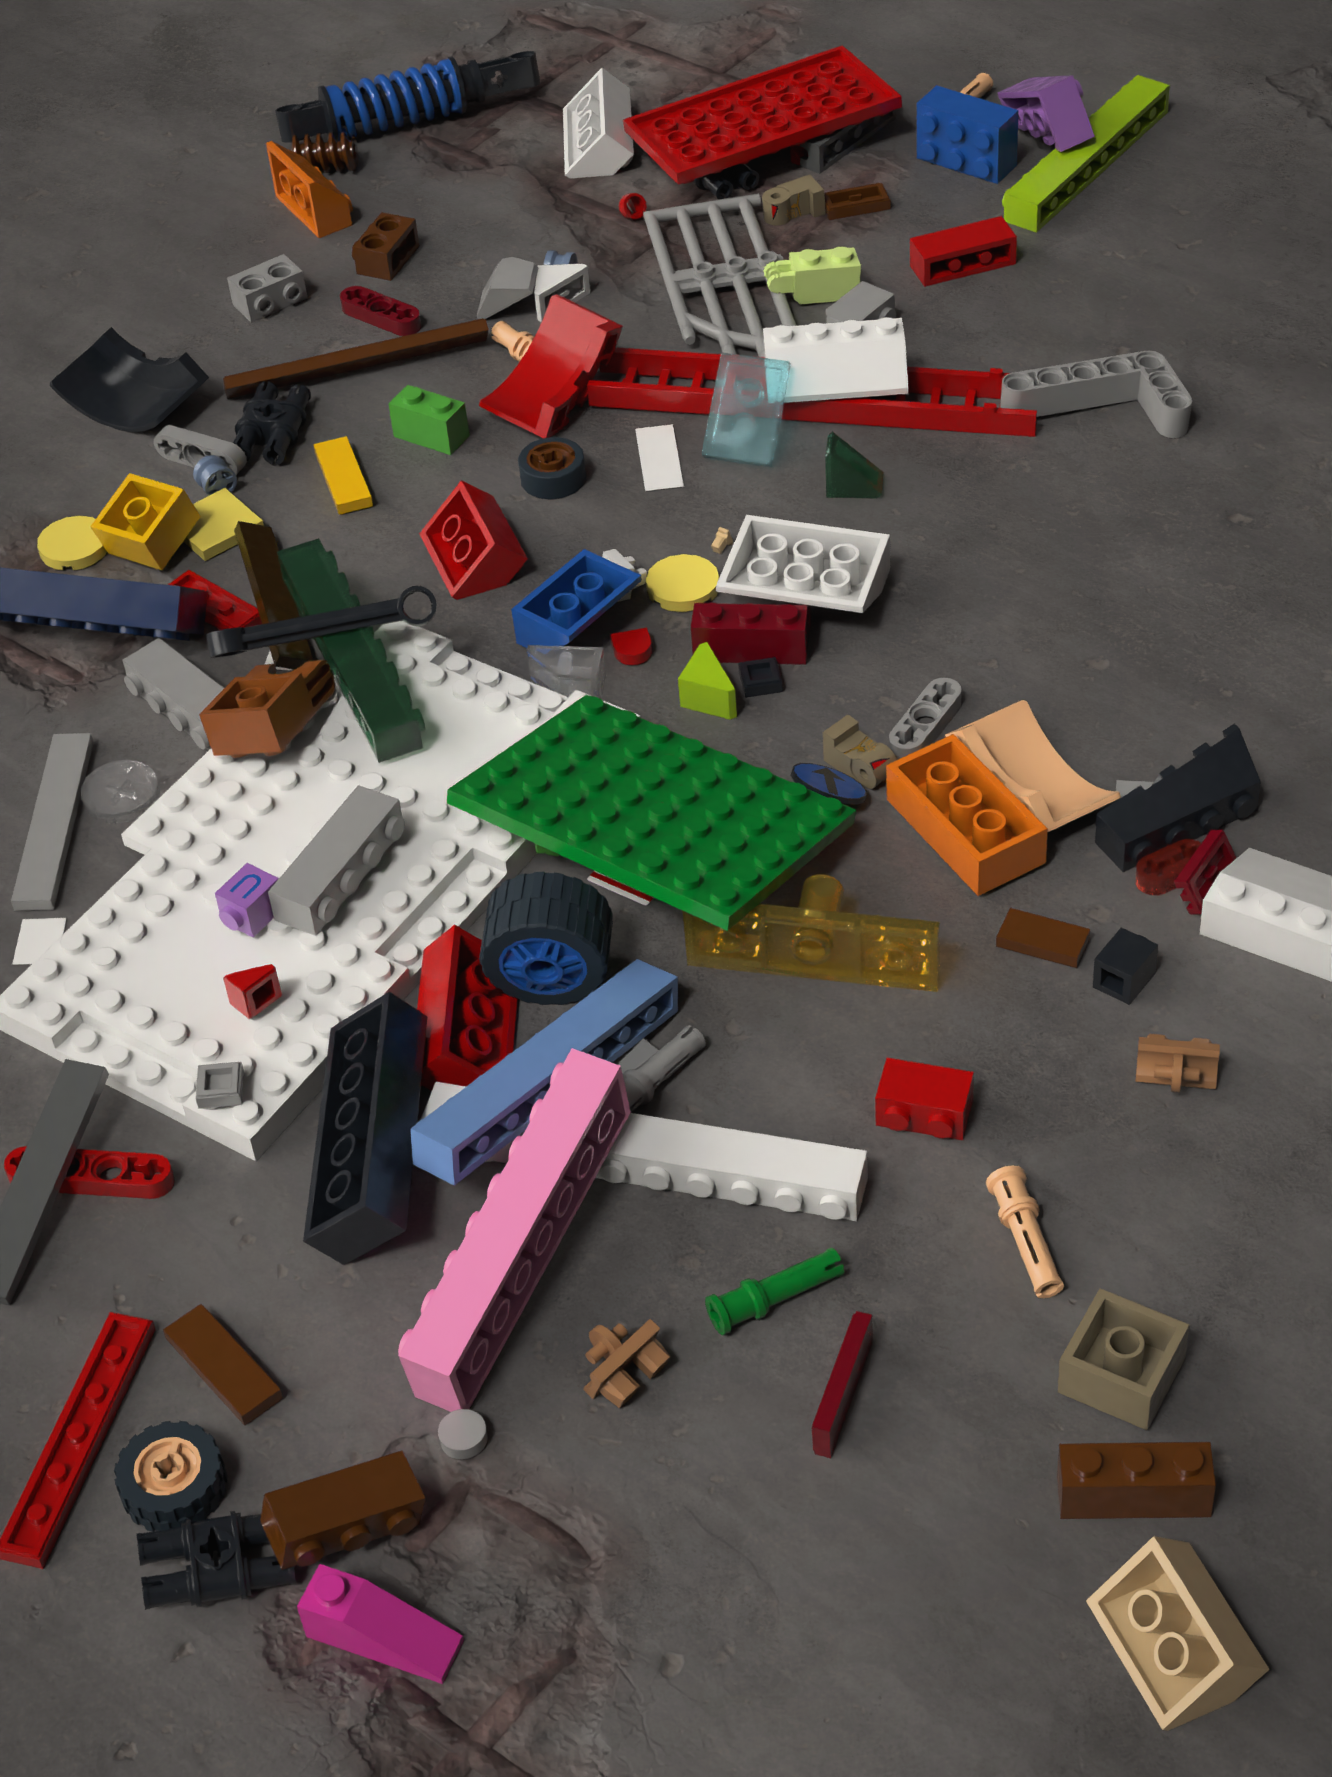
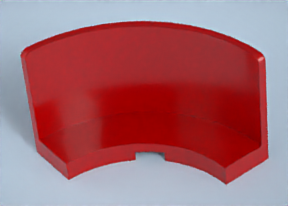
(555, 368)

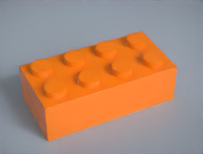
(966, 814)

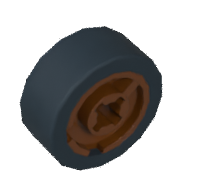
(552, 468)

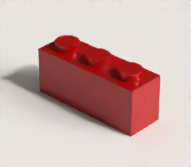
(963, 251)

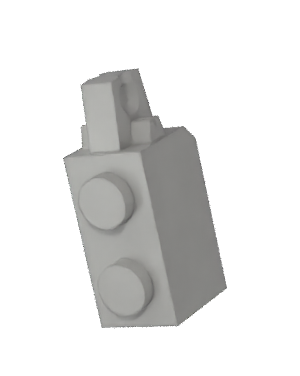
(862, 304)

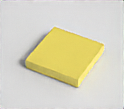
(216, 526)

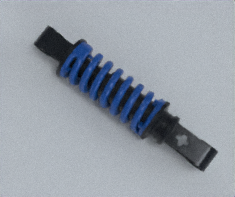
(432, 88)

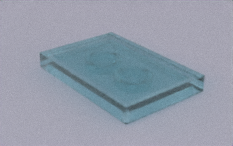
(746, 409)

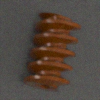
(329, 153)

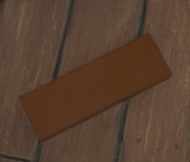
(223, 1364)

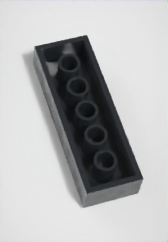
(364, 1130)

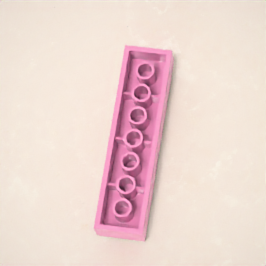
(515, 1232)

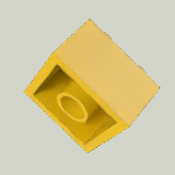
(145, 521)

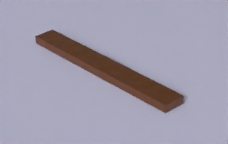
(357, 357)

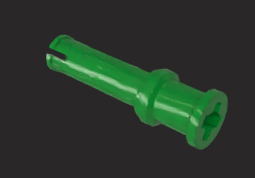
(756, 1297)

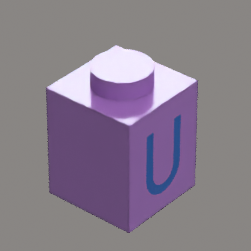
(245, 900)

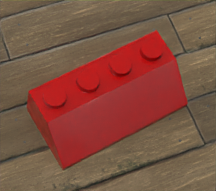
(467, 1015)

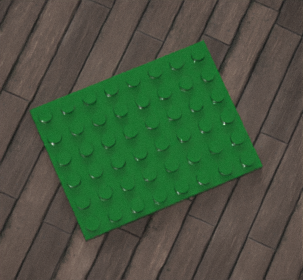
(654, 810)

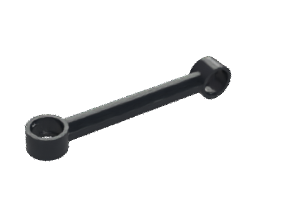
(241, 639)

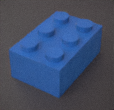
(967, 134)

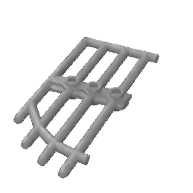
(706, 277)

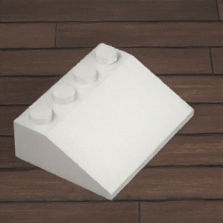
(806, 564)
(1273, 911)

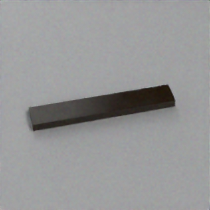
(269, 590)

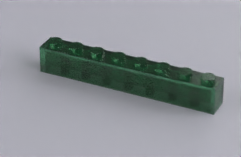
(354, 656)

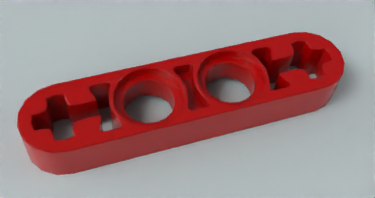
(126, 1184)

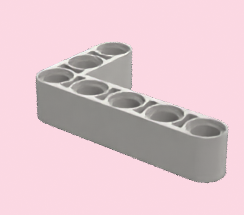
(1103, 382)

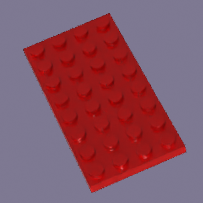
(761, 114)

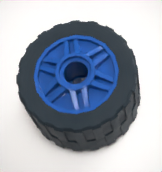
(546, 938)

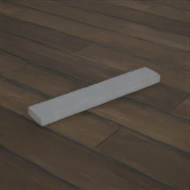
(52, 822)

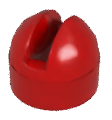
(636, 203)

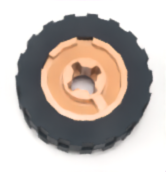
(188, 1491)

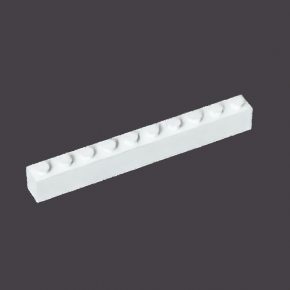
(725, 1164)

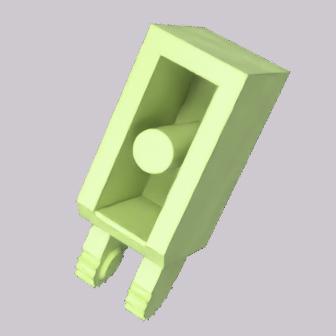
(815, 274)

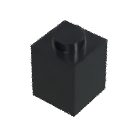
(1125, 965)

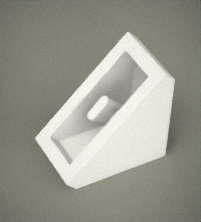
(564, 280)

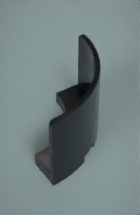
(123, 387)

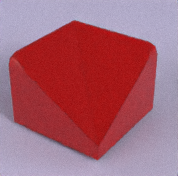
(253, 989)

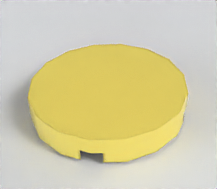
(70, 544)
(681, 582)

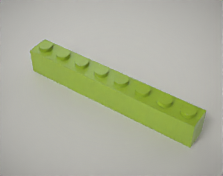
(1067, 173)

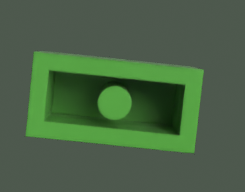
(429, 419)

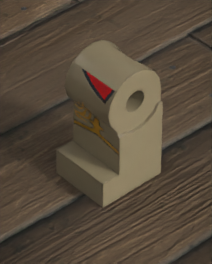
(793, 200)
(856, 753)

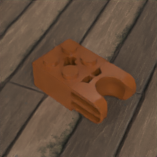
(266, 708)

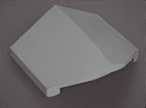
(508, 284)

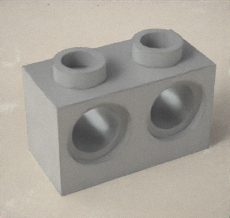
(267, 288)

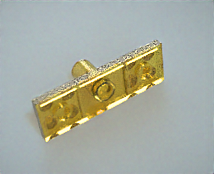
(821, 942)

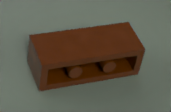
(1135, 1480)
(342, 1510)

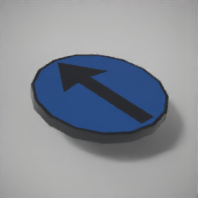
(829, 783)

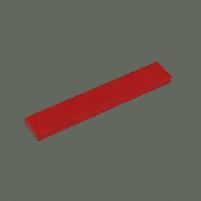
(75, 1440)

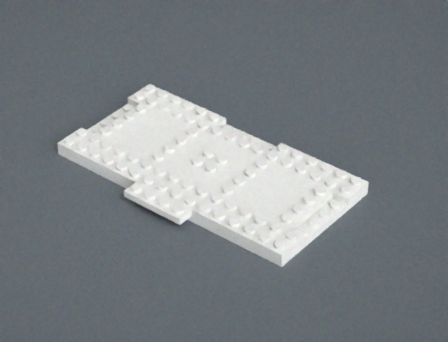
(147, 963)

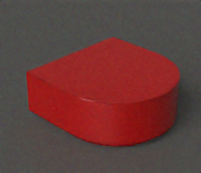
(632, 646)

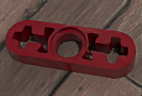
(397, 318)

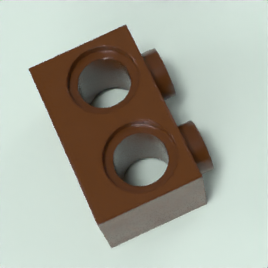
(385, 246)

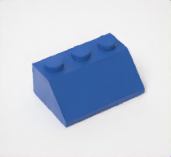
(571, 600)

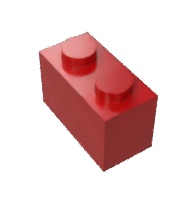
(924, 1098)

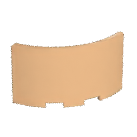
(1030, 767)

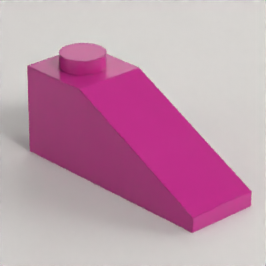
(376, 1625)

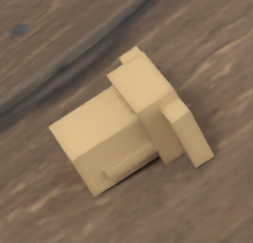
(722, 539)

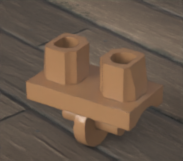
(1177, 1062)
(610, 1376)

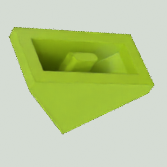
(706, 686)

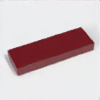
(842, 1384)

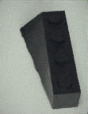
(1182, 802)

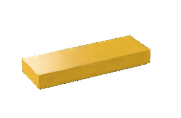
(343, 475)

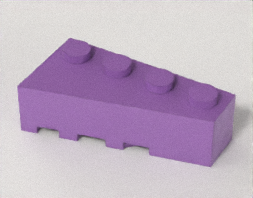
(1050, 109)

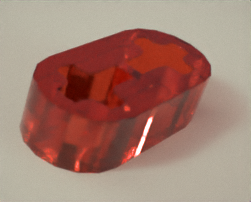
(1165, 863)

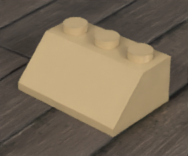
(1176, 1633)

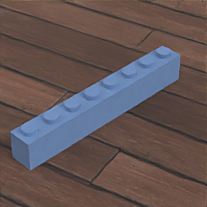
(500, 1101)

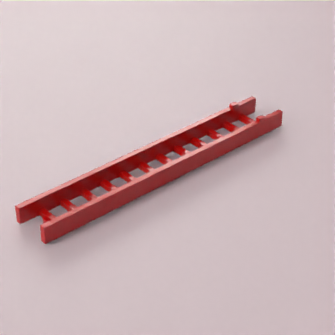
(844, 411)

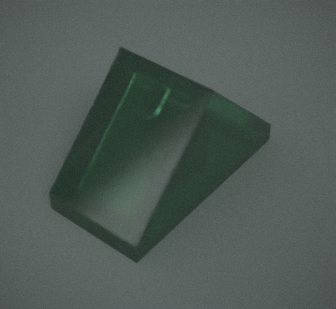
(850, 472)

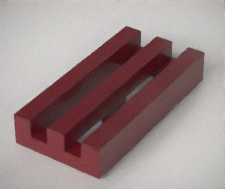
(1203, 866)

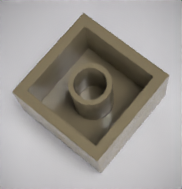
(1123, 1358)

